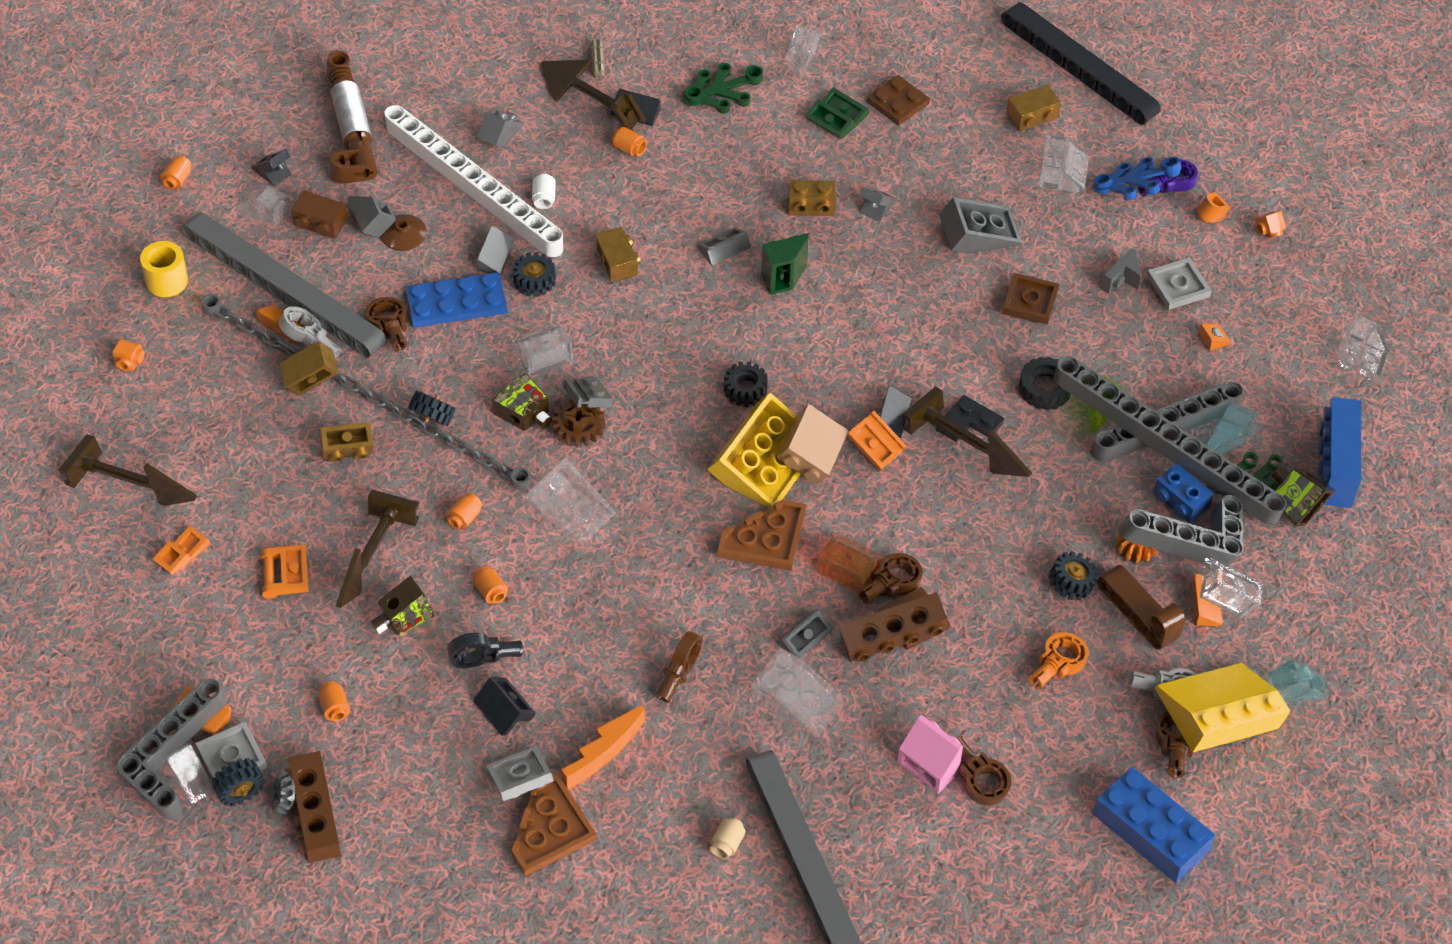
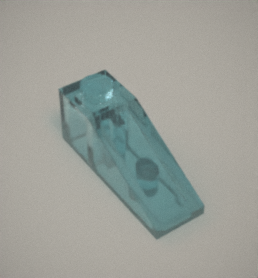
(1233, 429)

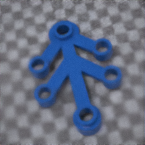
(1113, 182)

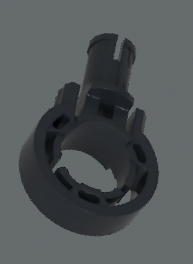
(486, 650)

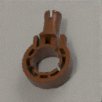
(390, 324)
(886, 582)
(681, 664)
(1176, 744)
(978, 764)

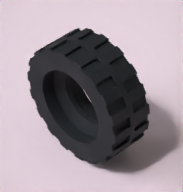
(1036, 396)

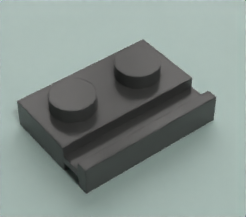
(588, 392)

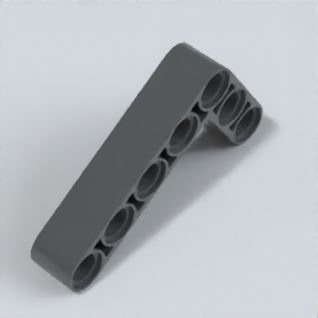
(1190, 541)
(166, 744)

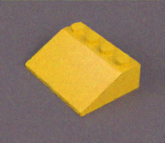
(750, 456)
(1222, 706)

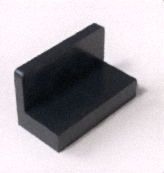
(502, 704)

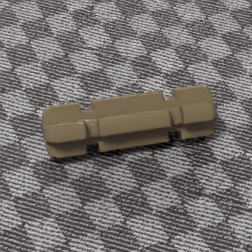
(597, 58)

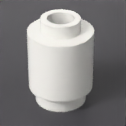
(543, 191)

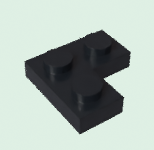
(972, 414)

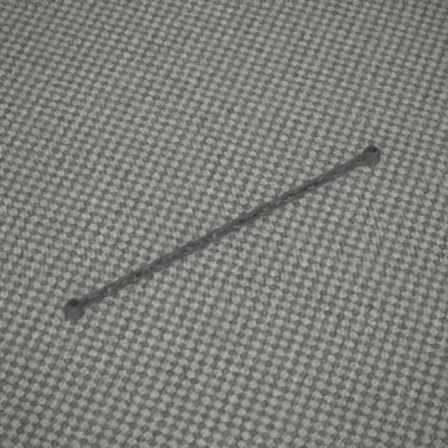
(212, 305)

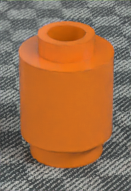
(629, 141)
(176, 172)
(463, 511)
(490, 585)
(333, 701)

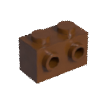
(319, 214)

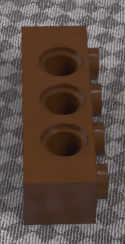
(902, 616)
(321, 844)

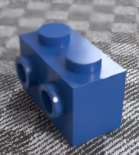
(1183, 493)

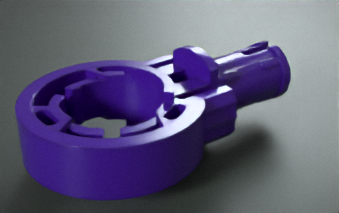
(1176, 183)

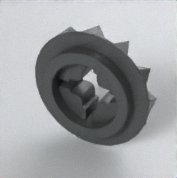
(282, 793)

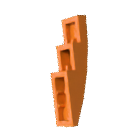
(610, 741)

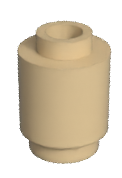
(727, 838)

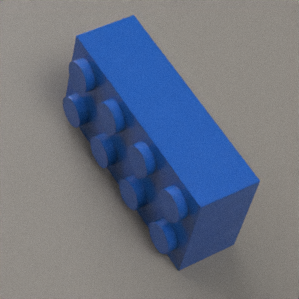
(1341, 450)
(1153, 824)

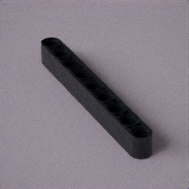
(1081, 63)

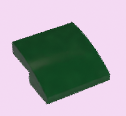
(837, 113)

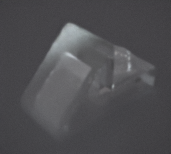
(189, 774)

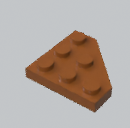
(766, 537)
(550, 828)

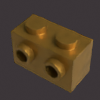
(1033, 107)
(812, 198)
(617, 254)
(309, 368)
(346, 441)

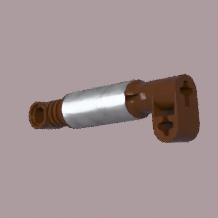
(358, 161)

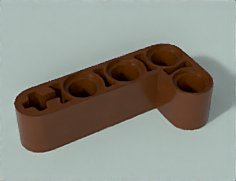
(1155, 623)

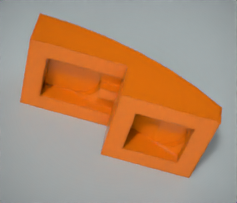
(182, 551)

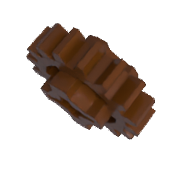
(578, 423)

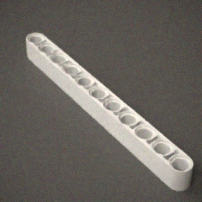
(474, 181)

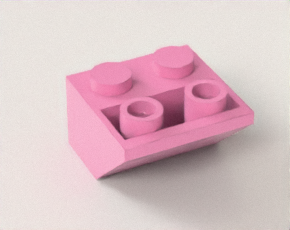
(930, 754)

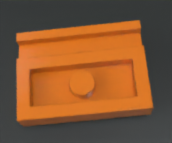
(876, 441)

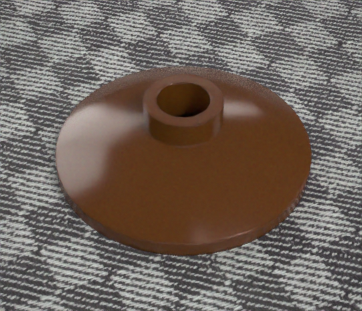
(404, 233)

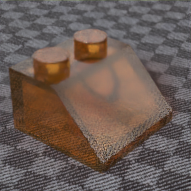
(848, 562)

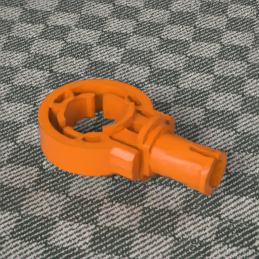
(1055, 663)

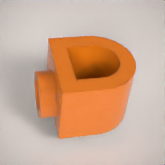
(1212, 208)
(1270, 223)
(127, 355)

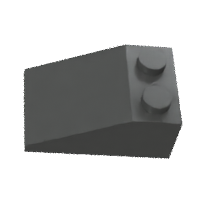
(978, 226)

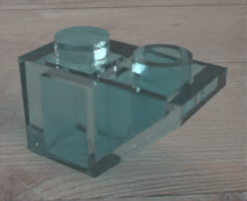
(1298, 683)

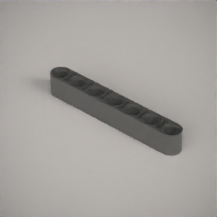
(1184, 413)

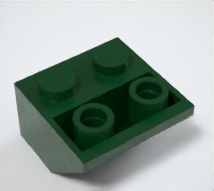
(784, 262)

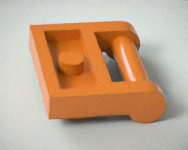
(293, 570)

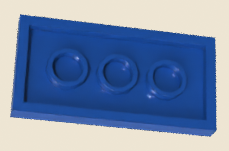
(456, 299)

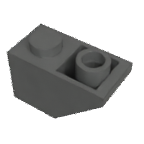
(499, 128)
(371, 214)

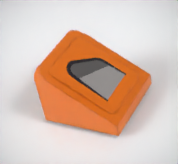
(1213, 336)

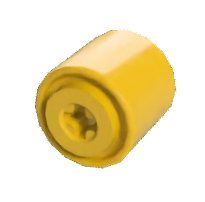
(164, 269)

